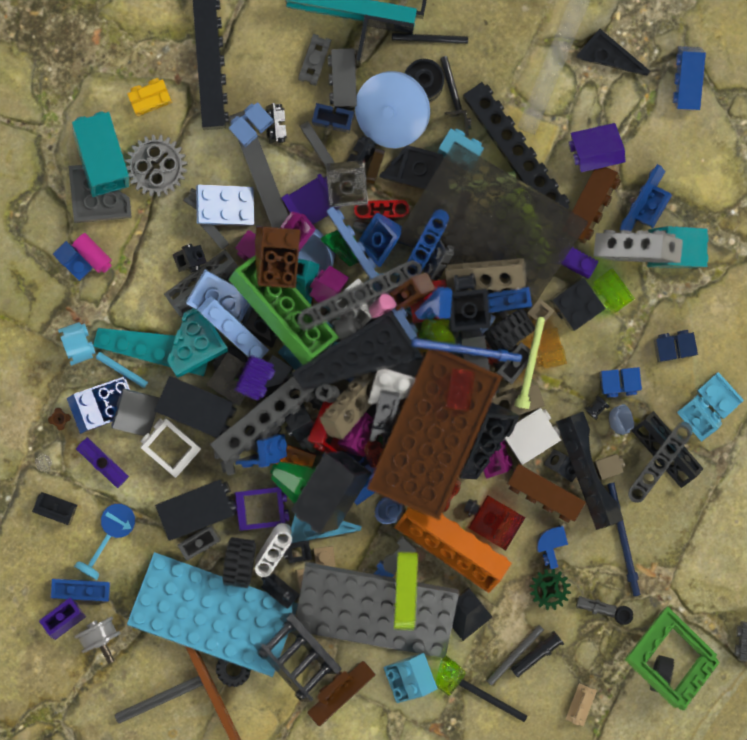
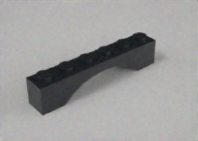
(600, 503)

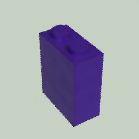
(597, 147)

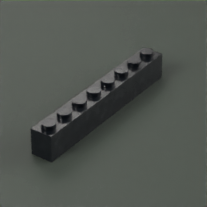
(210, 64)

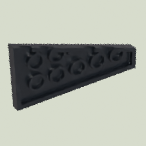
(366, 351)

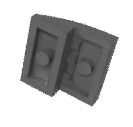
(135, 412)

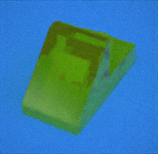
(449, 675)

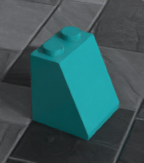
(693, 247)

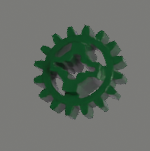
(555, 581)

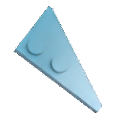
(301, 530)

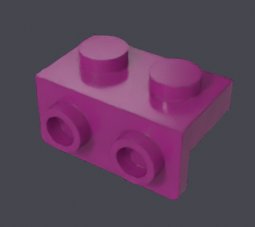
(302, 223)

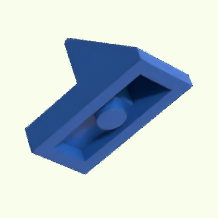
(72, 261)
(436, 305)

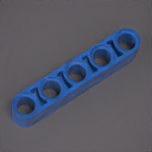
(426, 244)

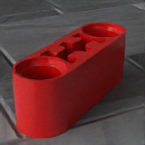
(386, 204)

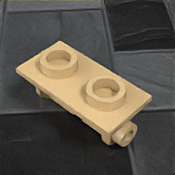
(581, 704)

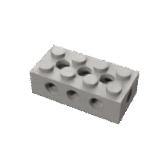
(638, 246)

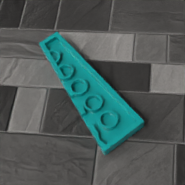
(140, 345)

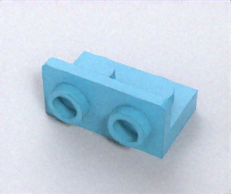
(700, 417)

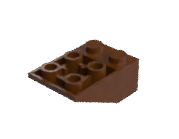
(276, 256)

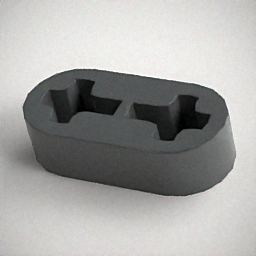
(215, 235)

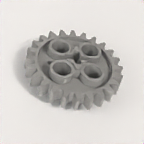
(169, 176)

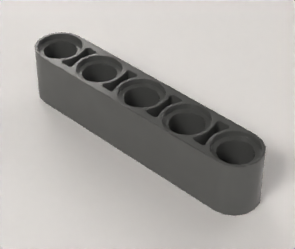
(656, 470)

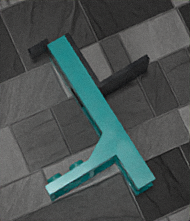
(370, 12)

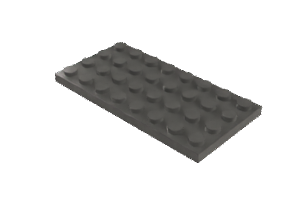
(362, 610)

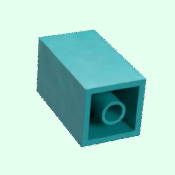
(100, 153)

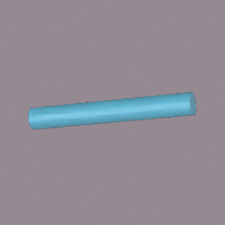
(122, 370)

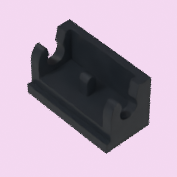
(55, 508)

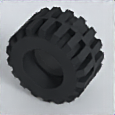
(509, 330)
(239, 562)

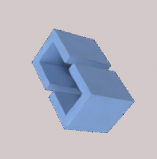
(257, 117)

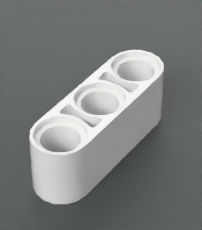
(276, 542)

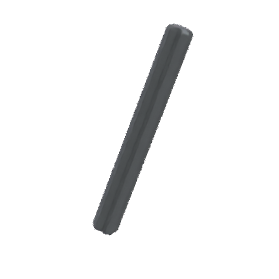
(158, 699)

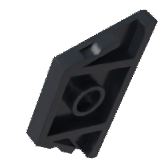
(413, 167)

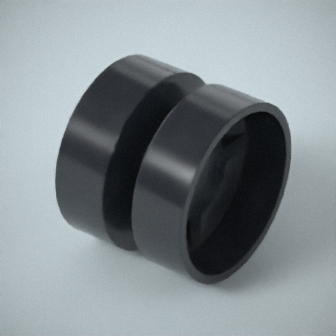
(428, 75)

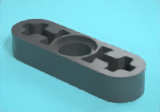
(316, 143)

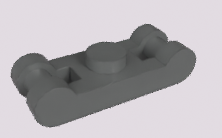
(314, 59)

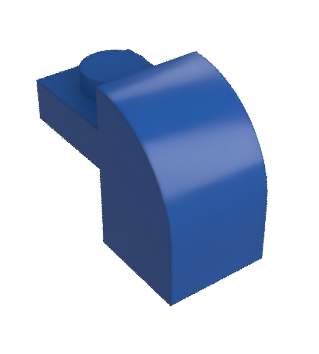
(551, 539)

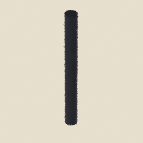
(430, 38)
(493, 700)

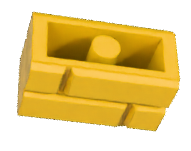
(149, 97)

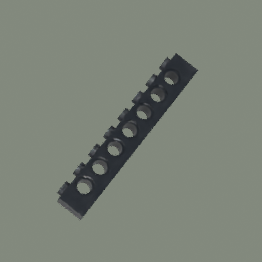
(484, 92)

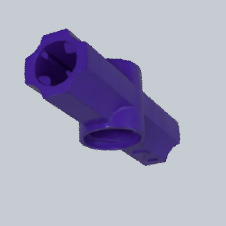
(93, 454)

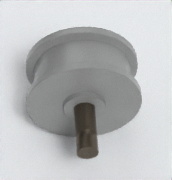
(97, 636)

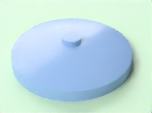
(392, 109)

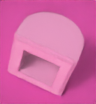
(382, 305)

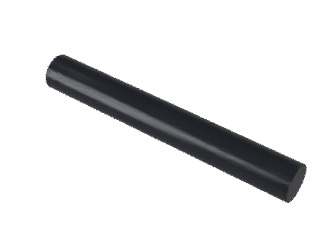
(451, 83)

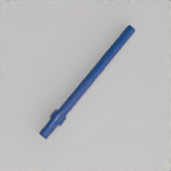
(500, 355)

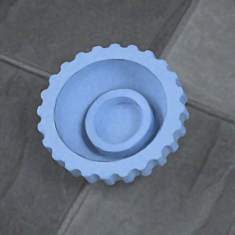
(388, 511)

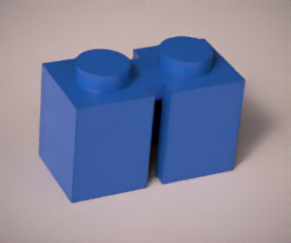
(611, 382)

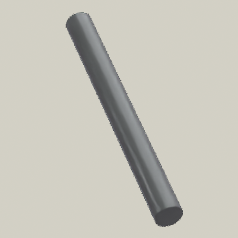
(515, 654)

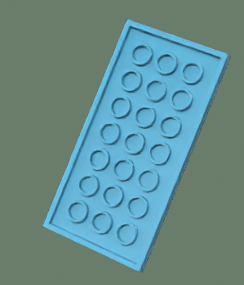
(206, 615)

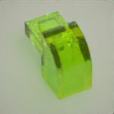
(436, 331)

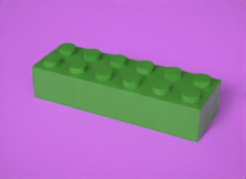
(281, 310)

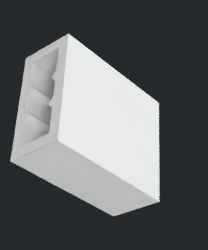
(533, 436)

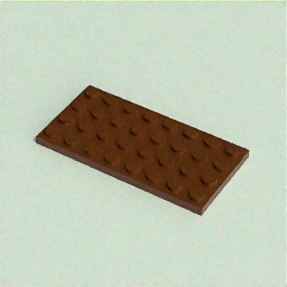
(430, 439)

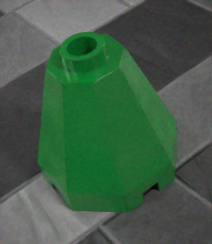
(291, 478)

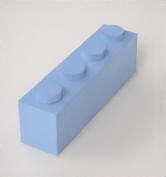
(232, 328)

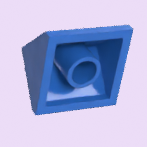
(380, 238)

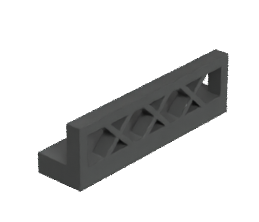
(221, 270)

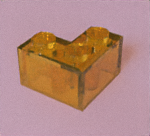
(550, 350)

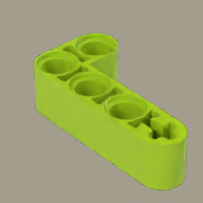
(405, 591)

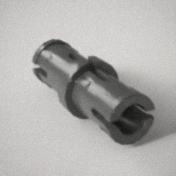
(596, 606)

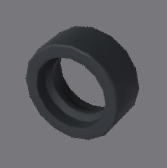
(664, 667)

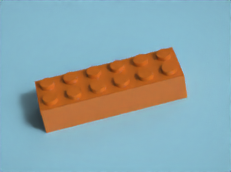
(455, 547)

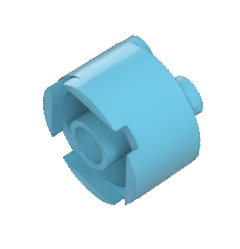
(76, 344)

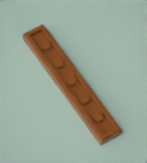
(213, 694)

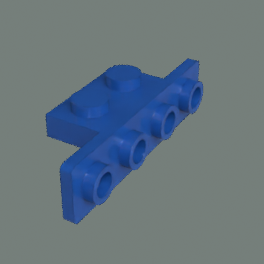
(649, 203)

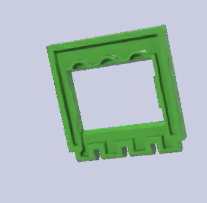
(695, 677)

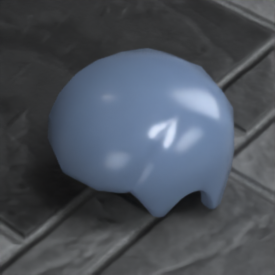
(621, 419)

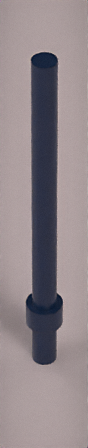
(632, 576)

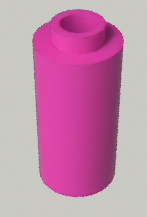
(92, 253)

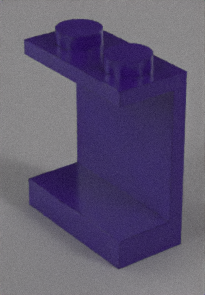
(310, 200)

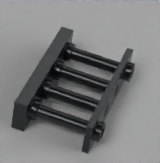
(315, 652)

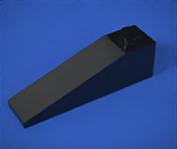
(495, 427)

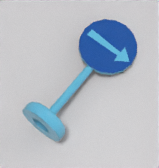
(117, 522)

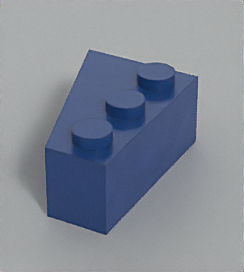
(689, 77)

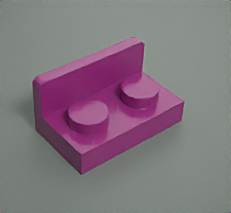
(499, 462)

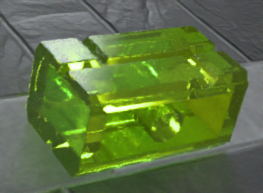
(613, 291)

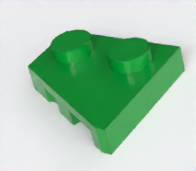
(339, 247)

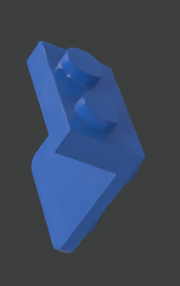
(269, 450)

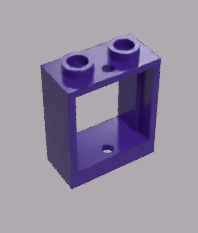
(241, 508)

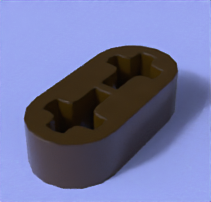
(375, 166)

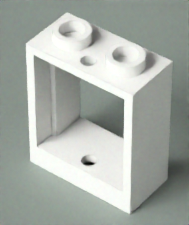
(184, 460)

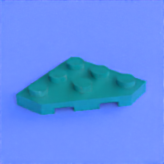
(194, 343)

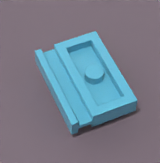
(720, 395)

